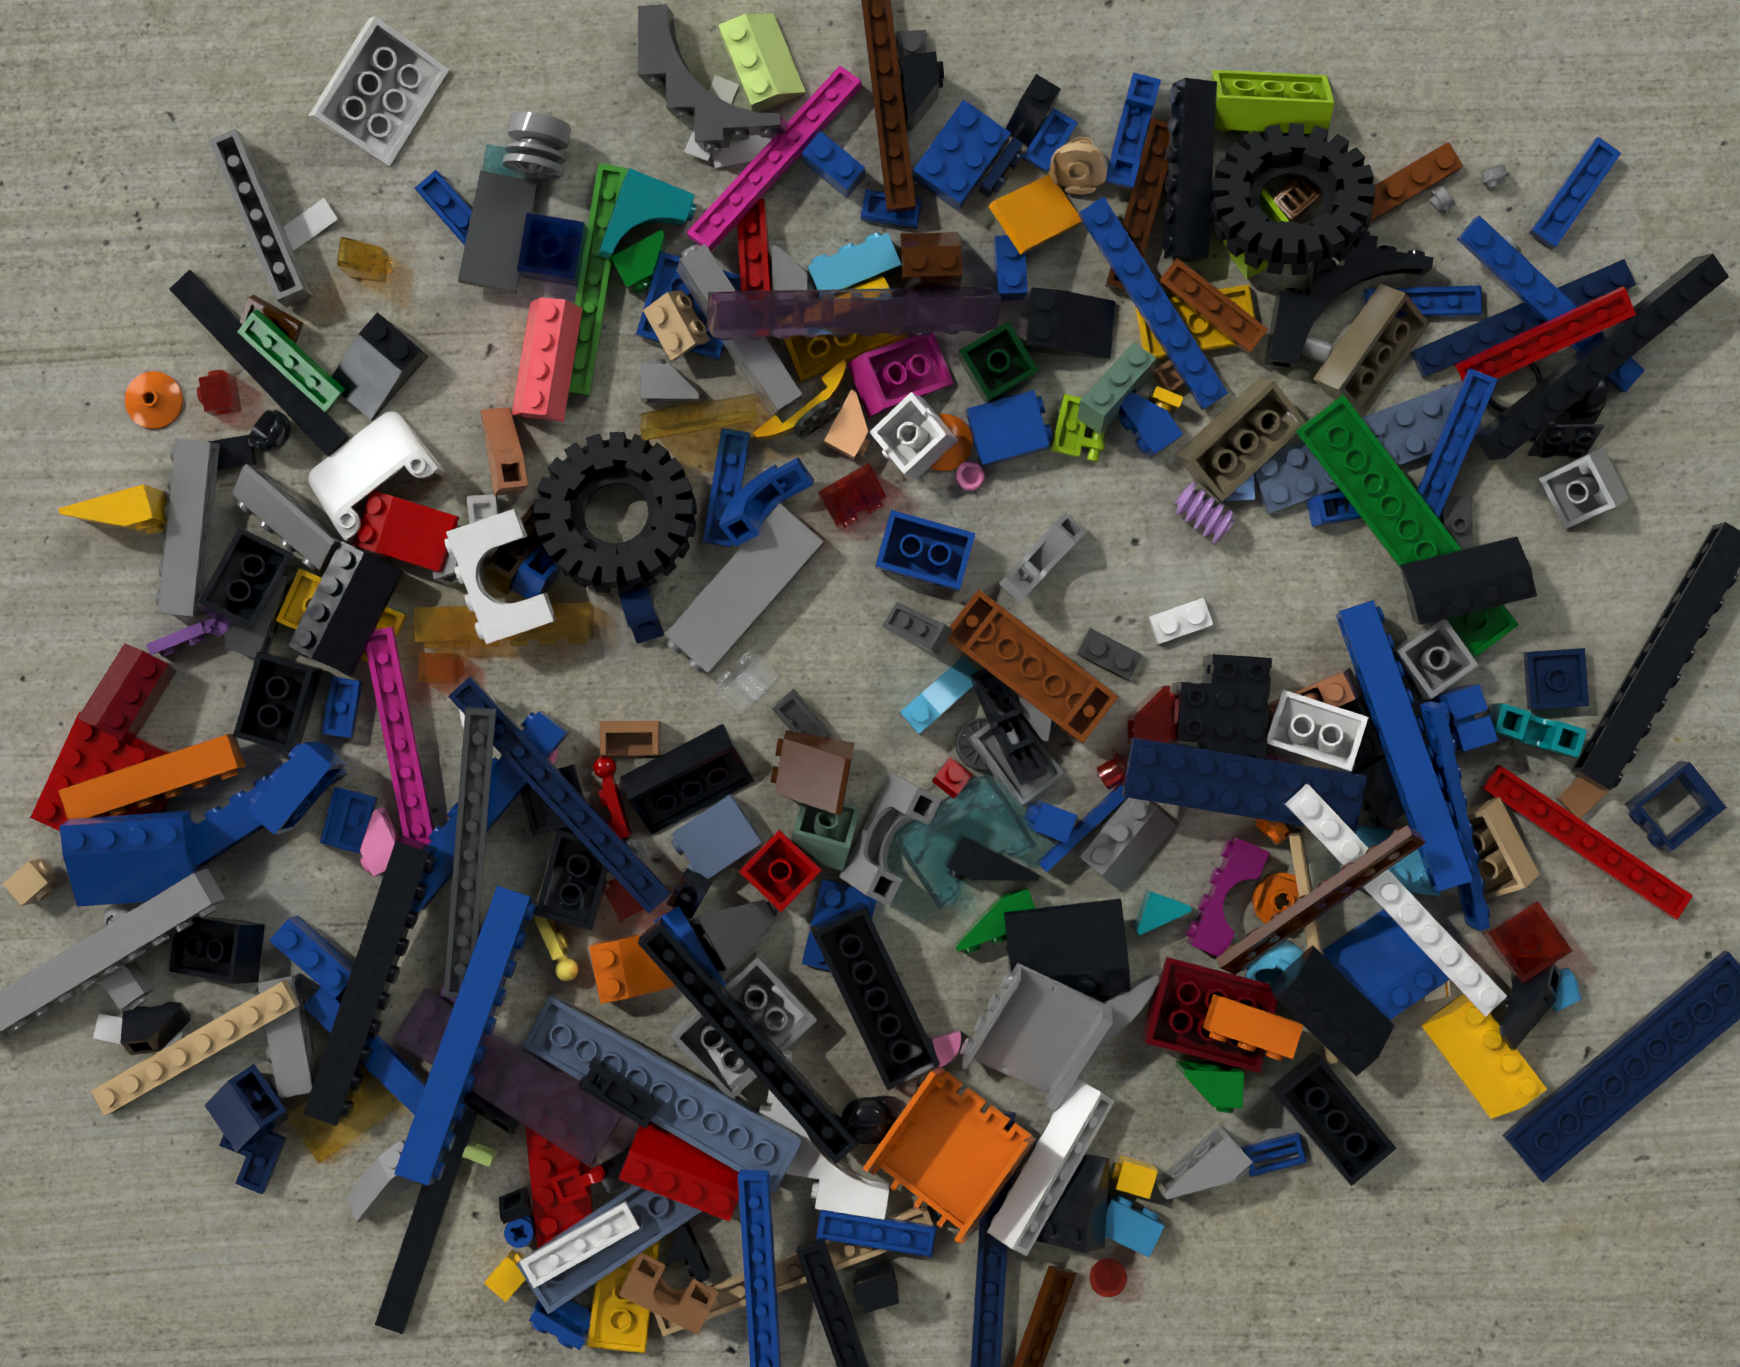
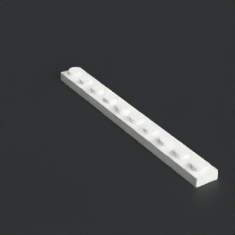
(1398, 903)

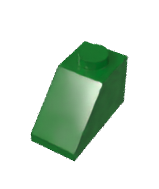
(639, 262)

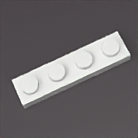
(579, 1244)

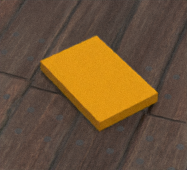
(1035, 214)

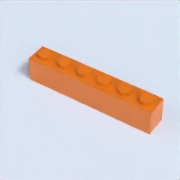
(154, 778)

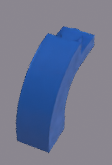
(752, 504)

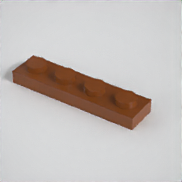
(1414, 179)
(1212, 305)

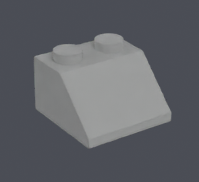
(1584, 488)

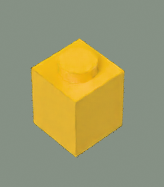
(1133, 1176)
(506, 1276)

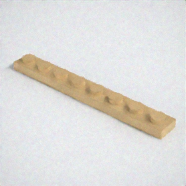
(195, 1047)

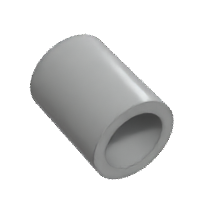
(1316, 349)

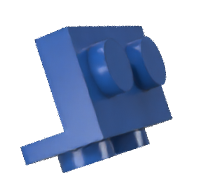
(566, 1322)

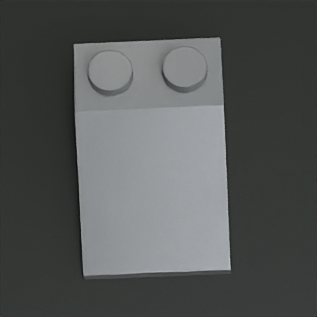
(1207, 1165)

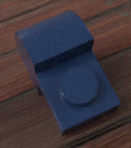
(641, 613)

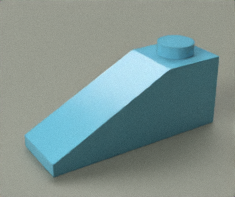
(939, 695)

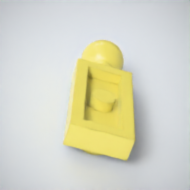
(556, 943)

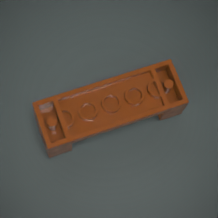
(1030, 666)

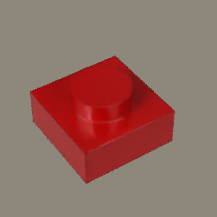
(951, 778)

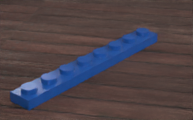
(1532, 287)
(1152, 303)
(1443, 746)
(759, 1268)

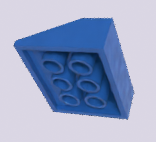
(127, 856)
(1385, 964)

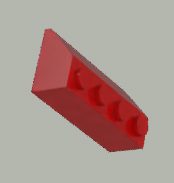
(680, 1172)

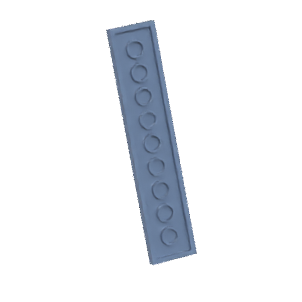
(689, 1105)

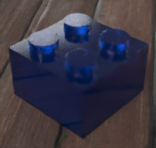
(552, 249)

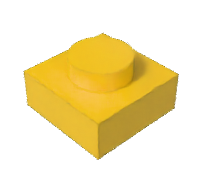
(1166, 399)

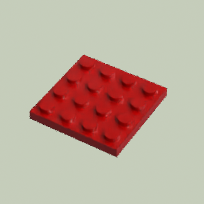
(86, 756)

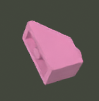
(378, 842)

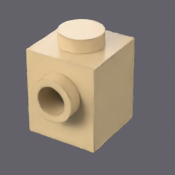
(32, 882)

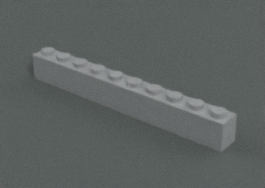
(107, 949)

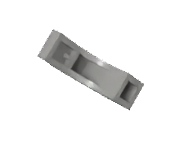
(1042, 557)

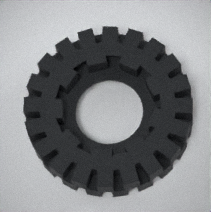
(1330, 165)
(604, 463)

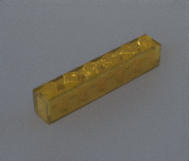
(457, 627)

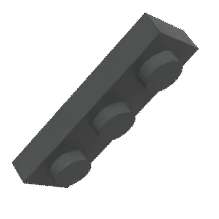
(917, 628)

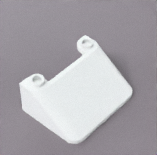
(365, 465)

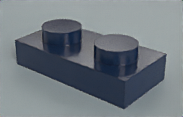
(1009, 159)

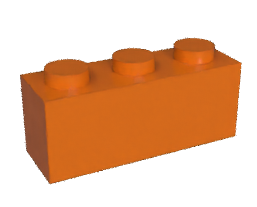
(1252, 1028)

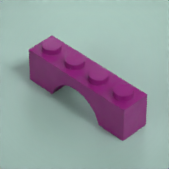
(1239, 863)

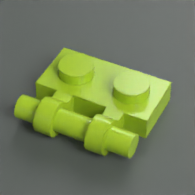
(1070, 432)

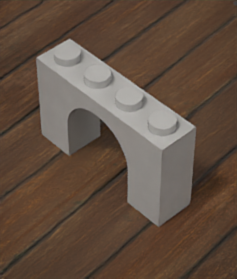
(867, 863)

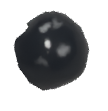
(270, 431)

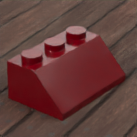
(127, 694)

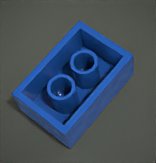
(961, 155)
(925, 550)
(295, 787)

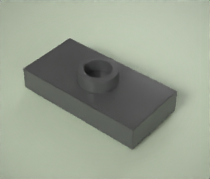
(1458, 521)
(799, 715)

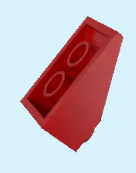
(405, 531)

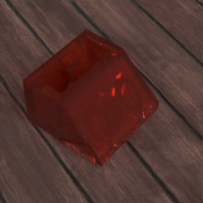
(1152, 717)

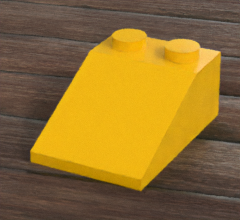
(132, 508)

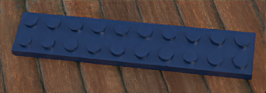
(1629, 1068)

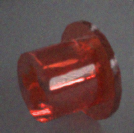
(1112, 771)
(1108, 1277)

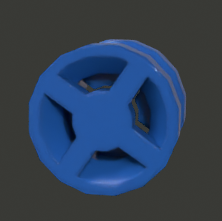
(523, 1225)

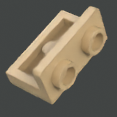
(676, 324)

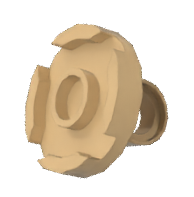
(1078, 166)

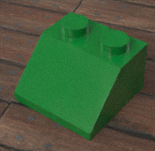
(1216, 1082)

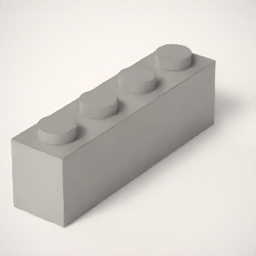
(290, 1044)

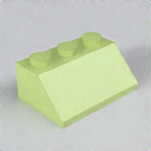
(761, 60)

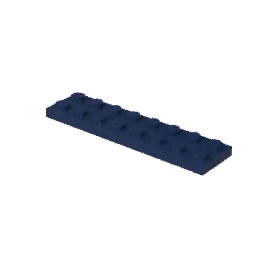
(1235, 782)

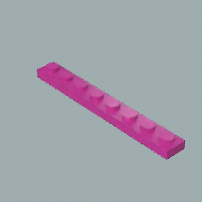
(774, 159)
(399, 735)

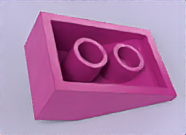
(896, 370)

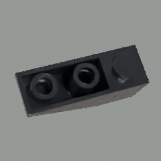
(1528, 1004)

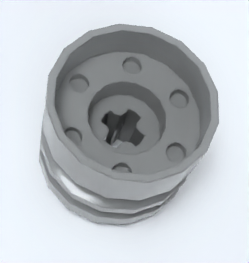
(538, 139)

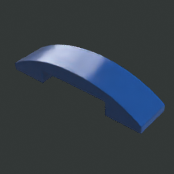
(1132, 130)

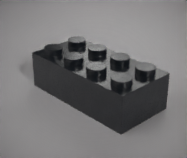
(1332, 1118)

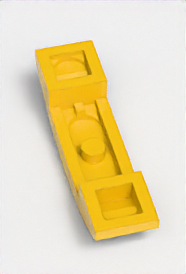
(775, 428)

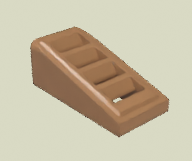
(1291, 215)

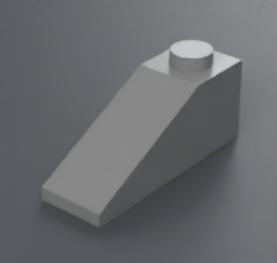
(378, 1184)

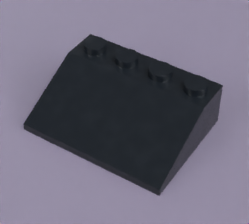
(1072, 945)

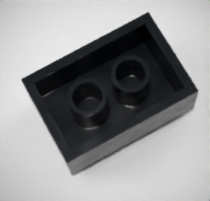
(277, 701)

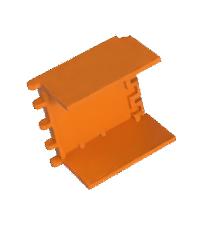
(951, 1151)

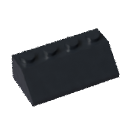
(1467, 580)
(345, 608)
(686, 779)
(1333, 1010)

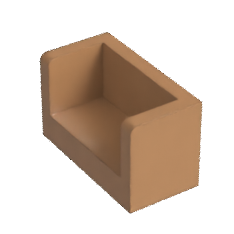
(630, 738)

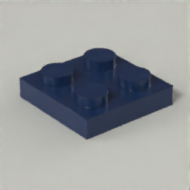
(1556, 679)

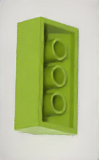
(1265, 99)

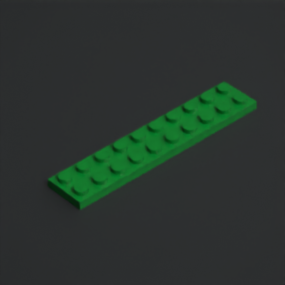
(1391, 507)

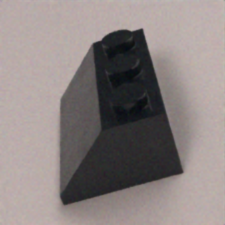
(244, 580)

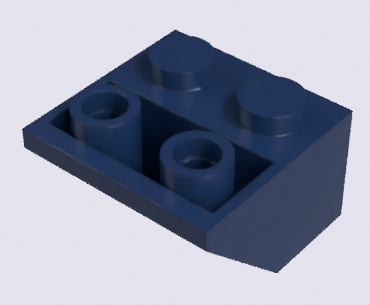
(246, 1108)

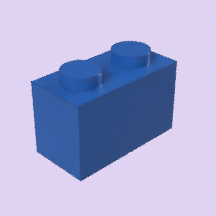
(833, 164)
(1009, 270)

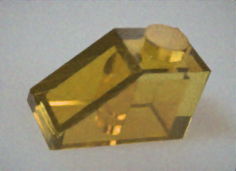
(363, 260)

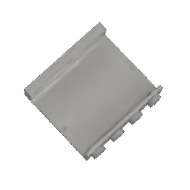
(1038, 1032)

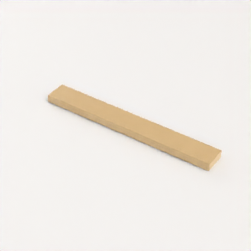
(1305, 887)

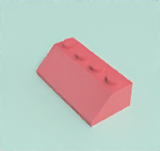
(547, 359)

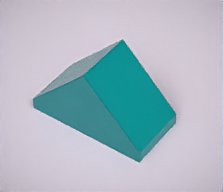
(1157, 911)

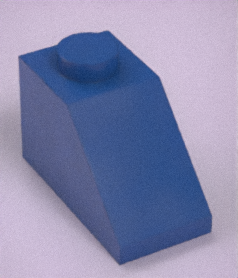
(535, 574)

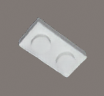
(1180, 620)

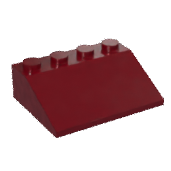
(1182, 1004)

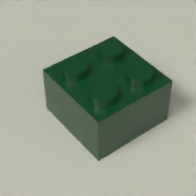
(997, 363)

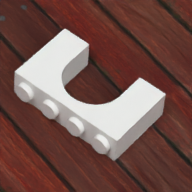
(470, 547)

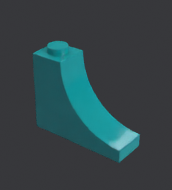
(644, 202)

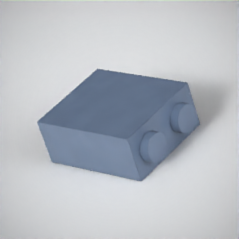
(716, 838)

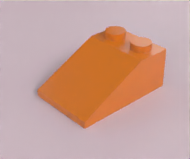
(625, 969)

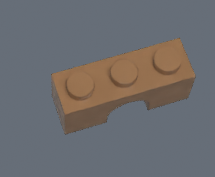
(683, 1307)

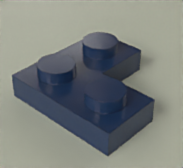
(259, 1161)

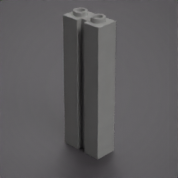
(753, 357)
(743, 590)

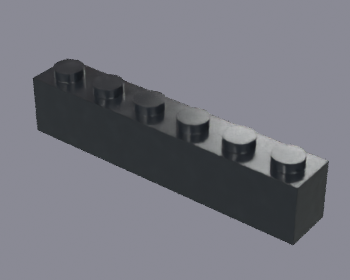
(1189, 169)

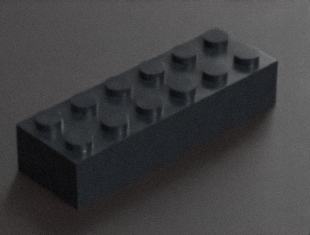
(874, 996)

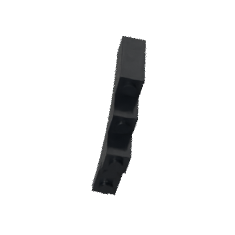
(1297, 312)

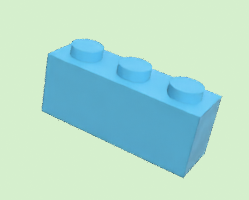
(855, 263)

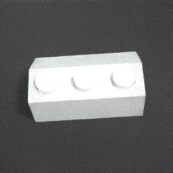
(1315, 733)

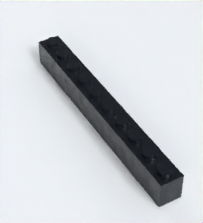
(1600, 357)
(1661, 659)
(370, 980)
(748, 1040)

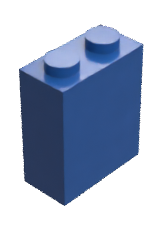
(1009, 428)

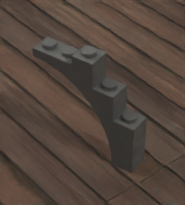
(714, 119)

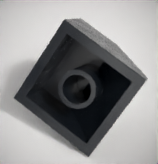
(920, 83)

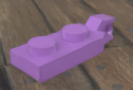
(191, 635)

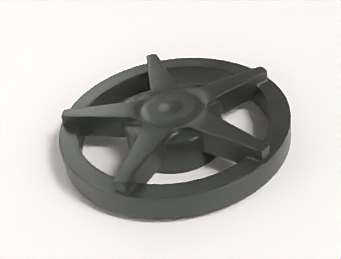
(816, 417)

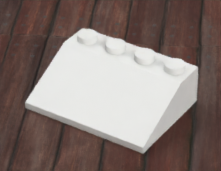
(379, 91)

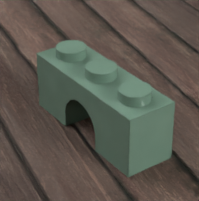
(1104, 399)

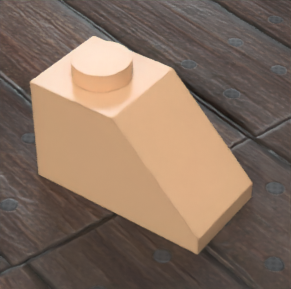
(849, 430)

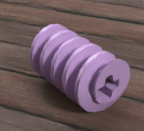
(1203, 512)

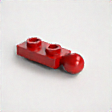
(605, 768)

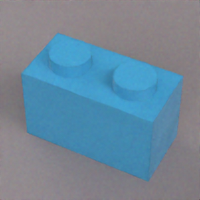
(1131, 1225)

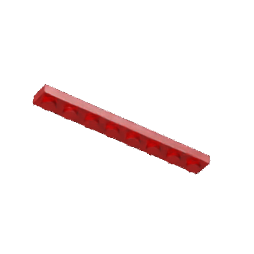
(1587, 842)

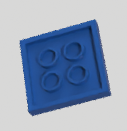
(668, 280)

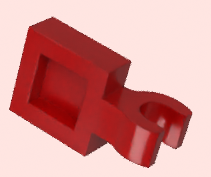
(573, 1184)

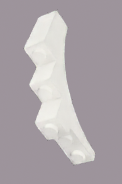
(837, 1187)

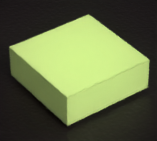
(480, 1153)

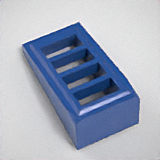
(1322, 512)

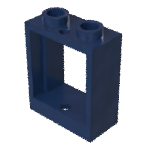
(1697, 788)

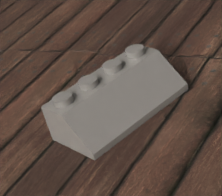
(287, 517)

